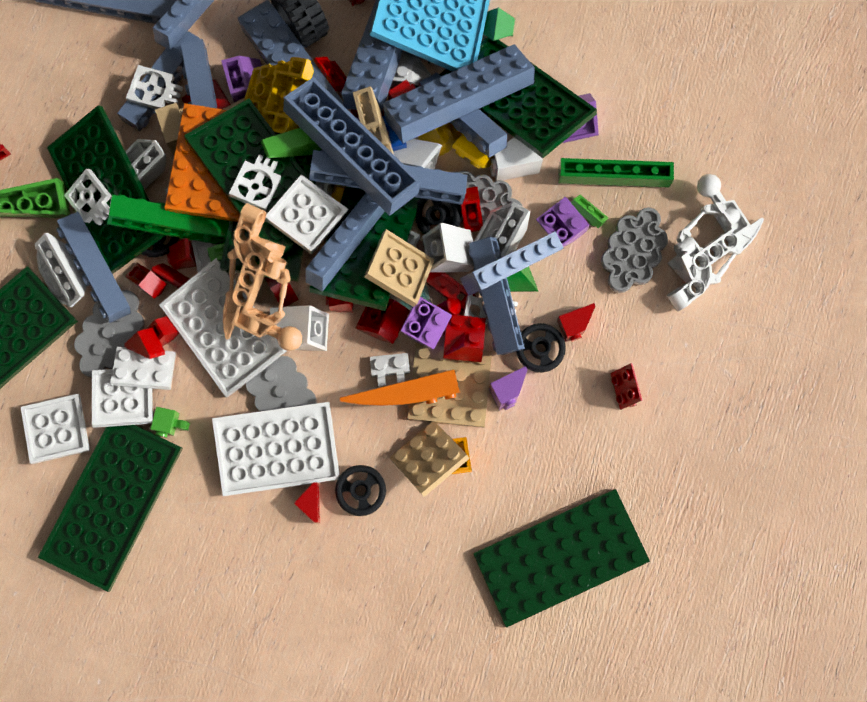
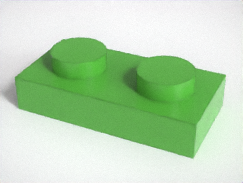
(589, 211)

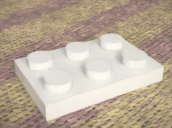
(138, 371)

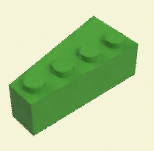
(36, 200)

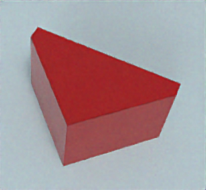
(275, 287)
(146, 344)
(310, 502)

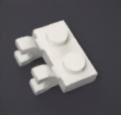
(389, 365)

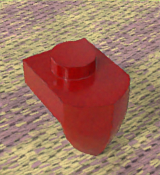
(451, 306)

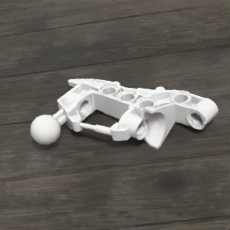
(737, 233)

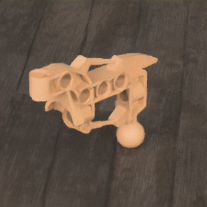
(240, 311)

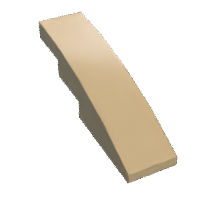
(371, 116)

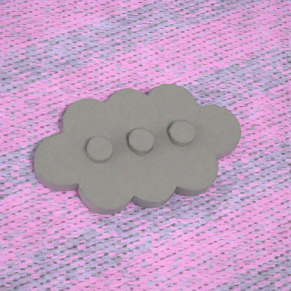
(490, 193)
(634, 250)
(102, 338)
(280, 386)

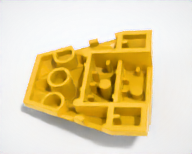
(271, 84)

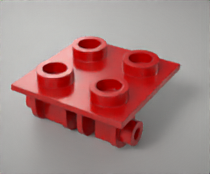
(626, 386)

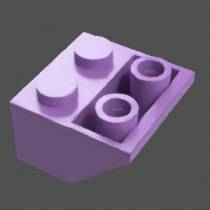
(238, 74)
(565, 221)
(426, 323)

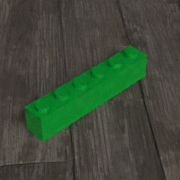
(615, 172)
(153, 218)

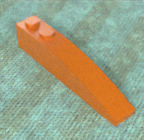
(411, 391)

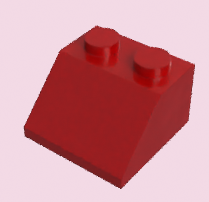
(383, 324)

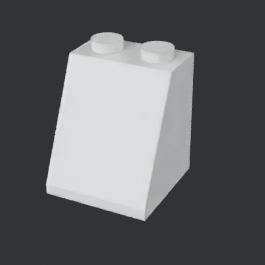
(419, 153)
(515, 161)
(449, 248)
(310, 322)

